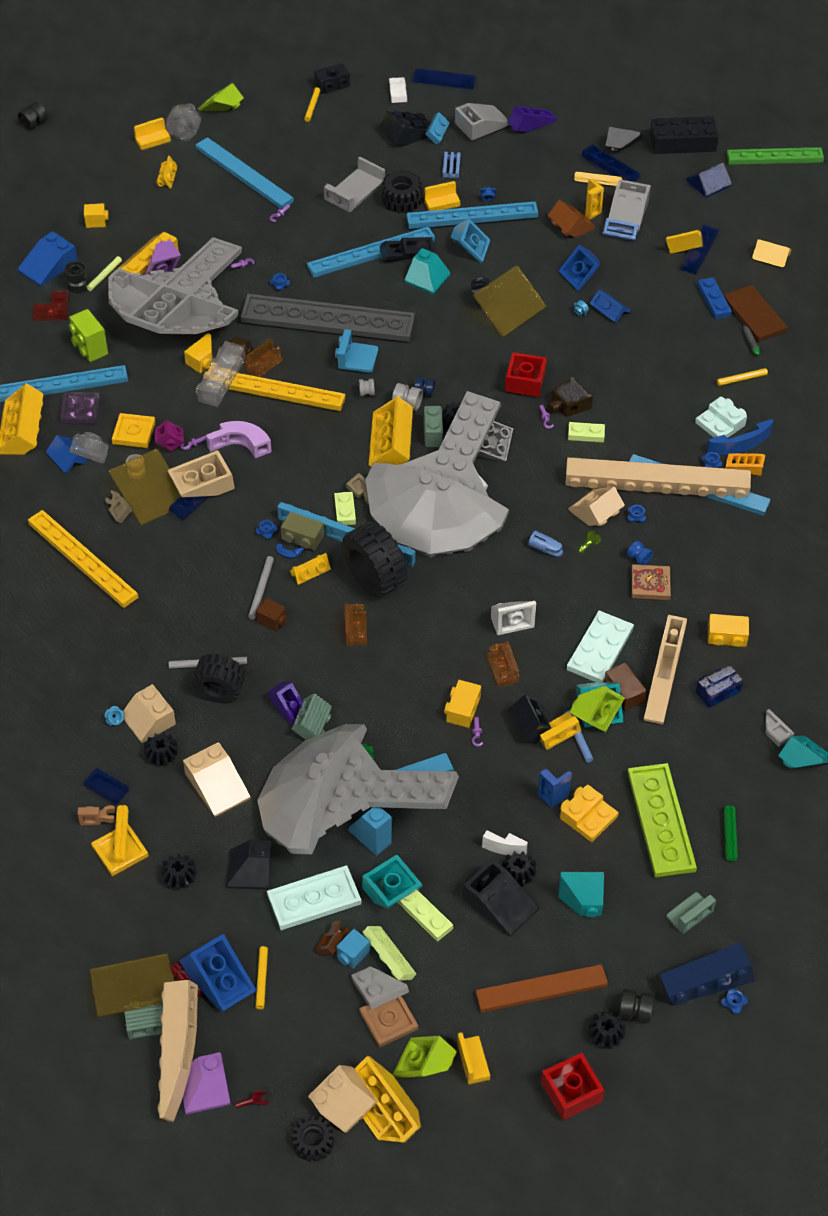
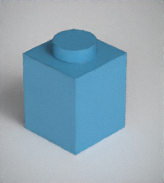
(353, 949)

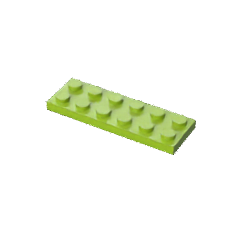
(661, 820)

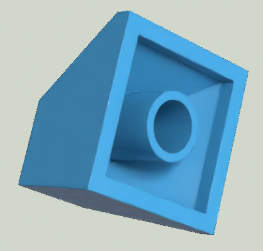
(471, 239)

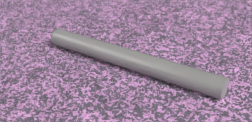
(261, 587)
(193, 663)

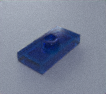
(186, 505)
(106, 786)

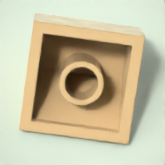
(597, 506)
(148, 714)
(343, 1098)

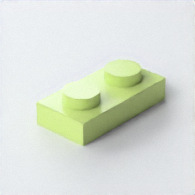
(586, 432)
(345, 508)

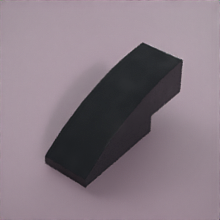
(405, 248)

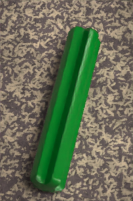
(730, 833)

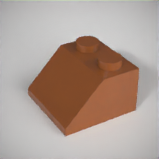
(570, 220)

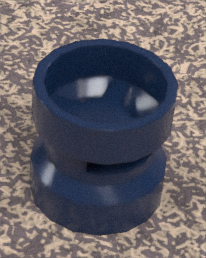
(426, 385)

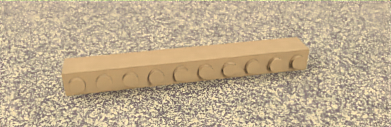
(658, 478)

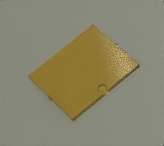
(509, 300)
(146, 486)
(130, 984)

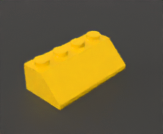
(139, 261)
(21, 421)
(391, 433)

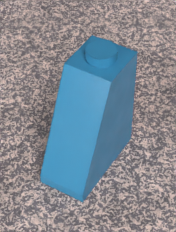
(373, 830)

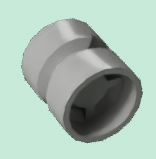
(412, 396)

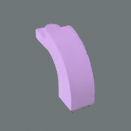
(240, 433)

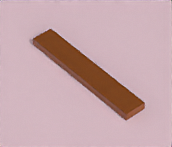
(541, 988)

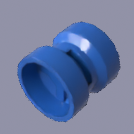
(640, 553)

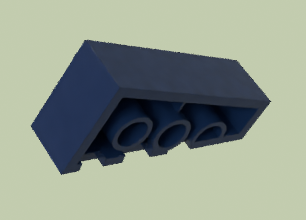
(708, 975)

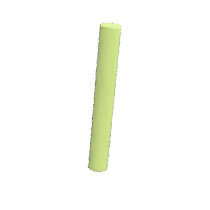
(104, 273)

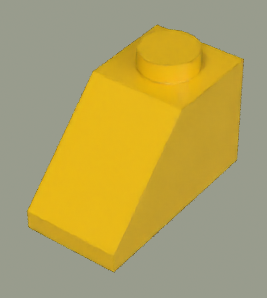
(200, 354)

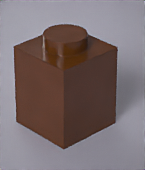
(271, 615)

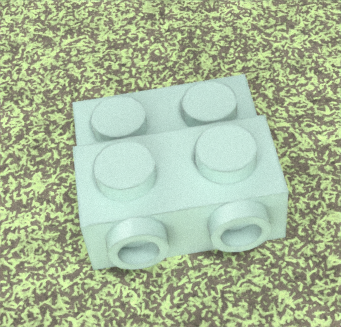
(722, 418)

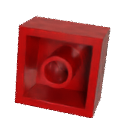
(525, 374)
(572, 1086)

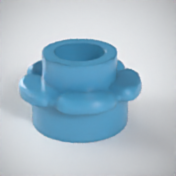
(580, 308)
(117, 719)

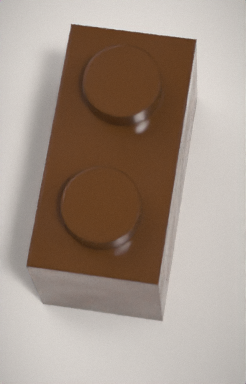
(629, 685)

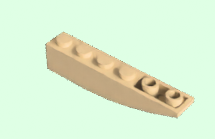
(665, 669)
(177, 1044)

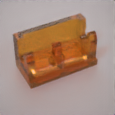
(263, 358)
(355, 625)
(503, 664)

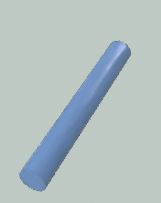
(583, 745)

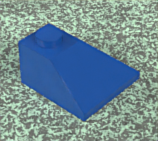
(580, 267)

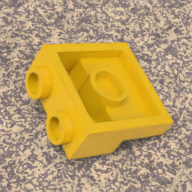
(588, 813)

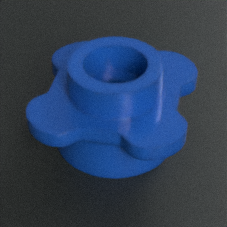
(488, 194)
(279, 281)
(712, 460)
(636, 513)
(266, 529)
(734, 995)

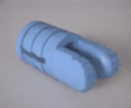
(545, 544)

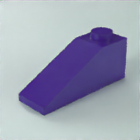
(529, 118)

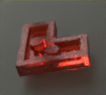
(55, 310)

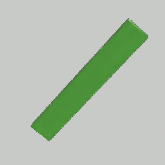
(774, 156)

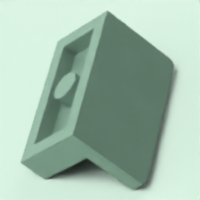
(691, 912)

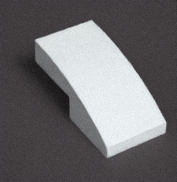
(397, 90)
(503, 846)

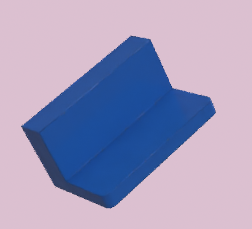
(609, 305)
(60, 453)
(552, 789)

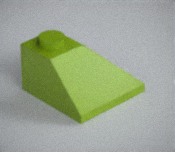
(223, 100)
(597, 707)
(424, 1057)

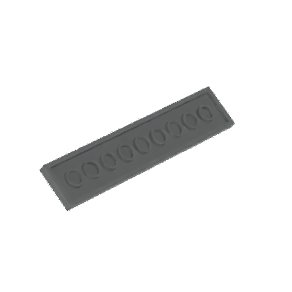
(328, 317)

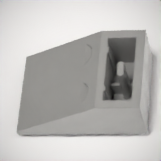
(479, 119)
(629, 203)
(496, 442)

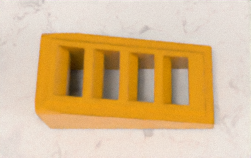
(756, 462)

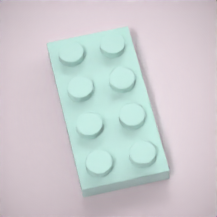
(600, 647)
(313, 897)

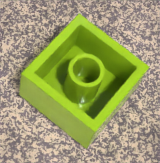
(88, 335)

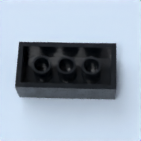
(683, 135)

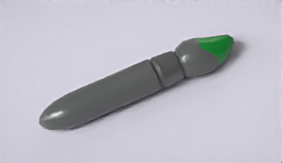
(755, 348)

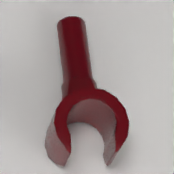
(256, 1098)

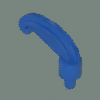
(288, 553)

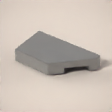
(776, 729)

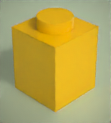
(95, 215)

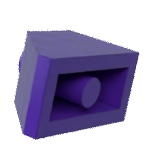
(286, 700)

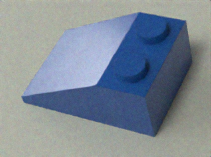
(48, 259)
(218, 973)

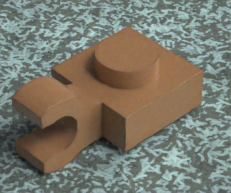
(94, 816)

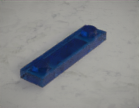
(444, 79)
(610, 163)
(697, 255)

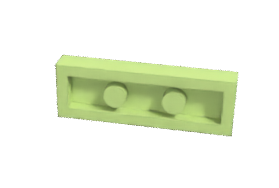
(426, 915)
(389, 953)

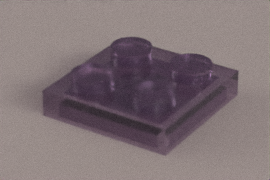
(80, 408)

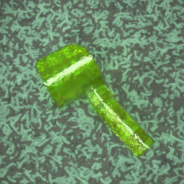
(590, 535)

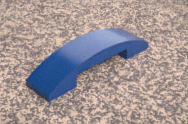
(741, 443)

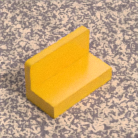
(151, 134)
(441, 196)
(594, 199)
(684, 241)
(771, 253)
(562, 729)
(473, 1059)

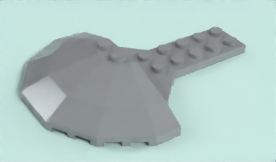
(177, 299)
(439, 498)
(333, 779)

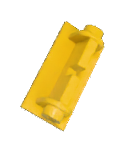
(167, 173)
(311, 568)

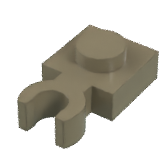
(358, 487)
(120, 508)

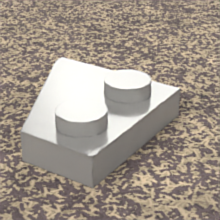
(378, 987)

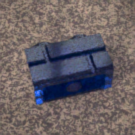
(719, 686)

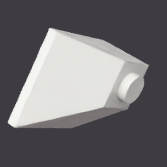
(513, 616)

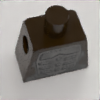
(570, 398)

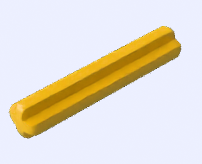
(600, 179)
(120, 833)

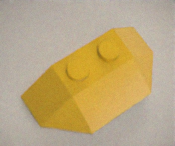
(394, 1114)

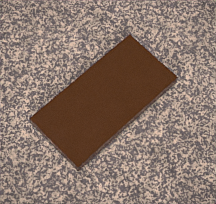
(755, 313)

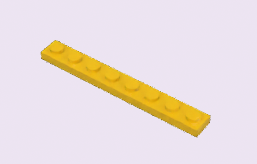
(288, 392)
(83, 559)

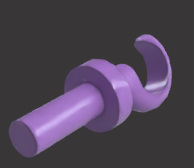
(280, 212)
(241, 264)
(545, 416)
(194, 442)
(477, 731)

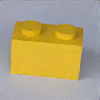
(728, 630)
(463, 703)

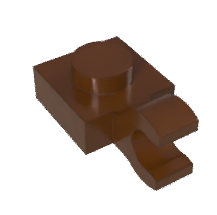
(330, 940)

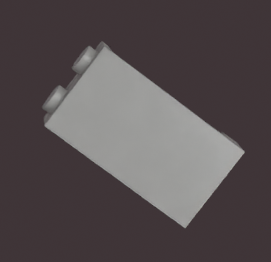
(356, 186)

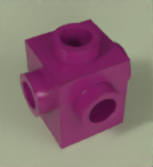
(169, 435)

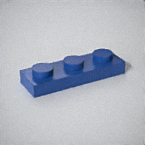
(714, 298)

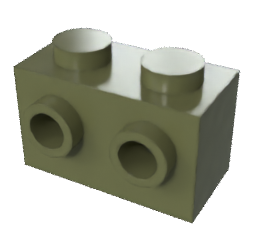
(302, 531)

